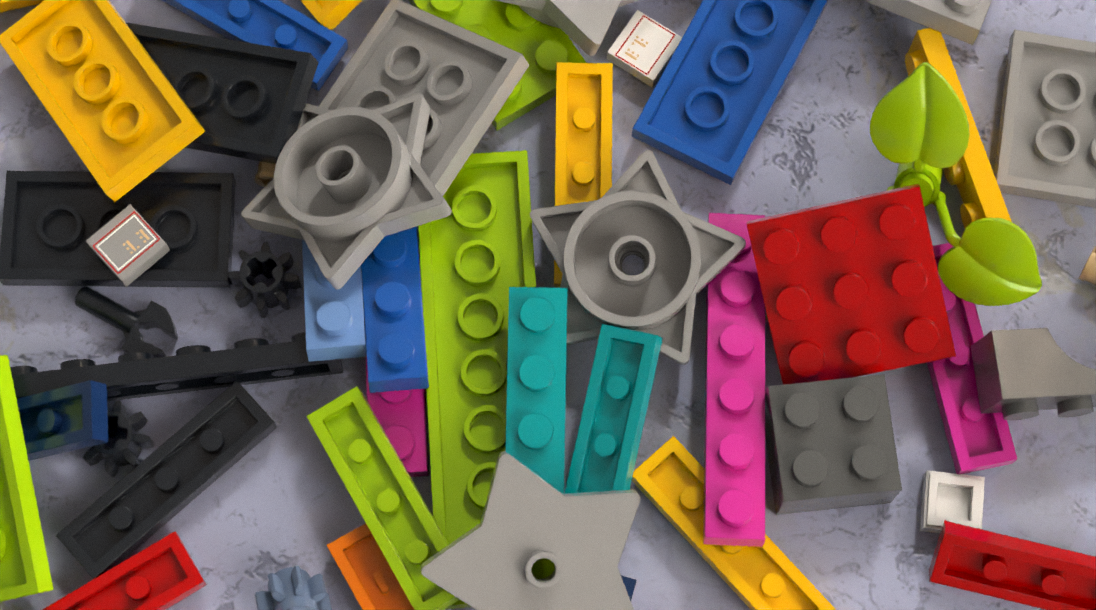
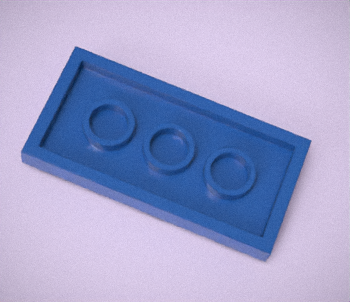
(725, 81)

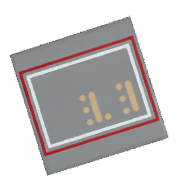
(128, 245)

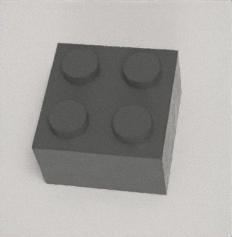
(831, 444)

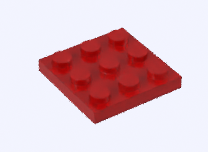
(851, 287)

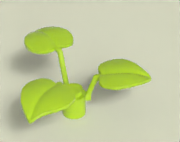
(927, 131)

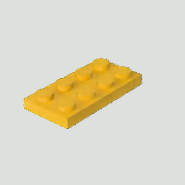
(101, 90)

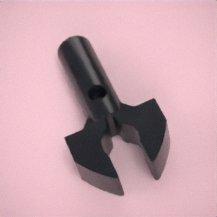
(128, 321)

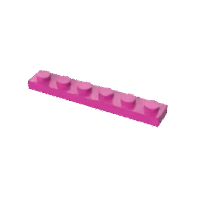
(735, 398)

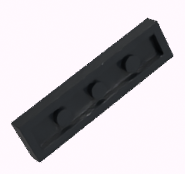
(166, 481)

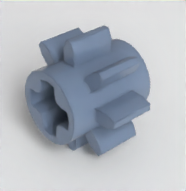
(294, 590)

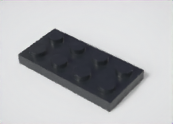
(237, 90)
(57, 211)

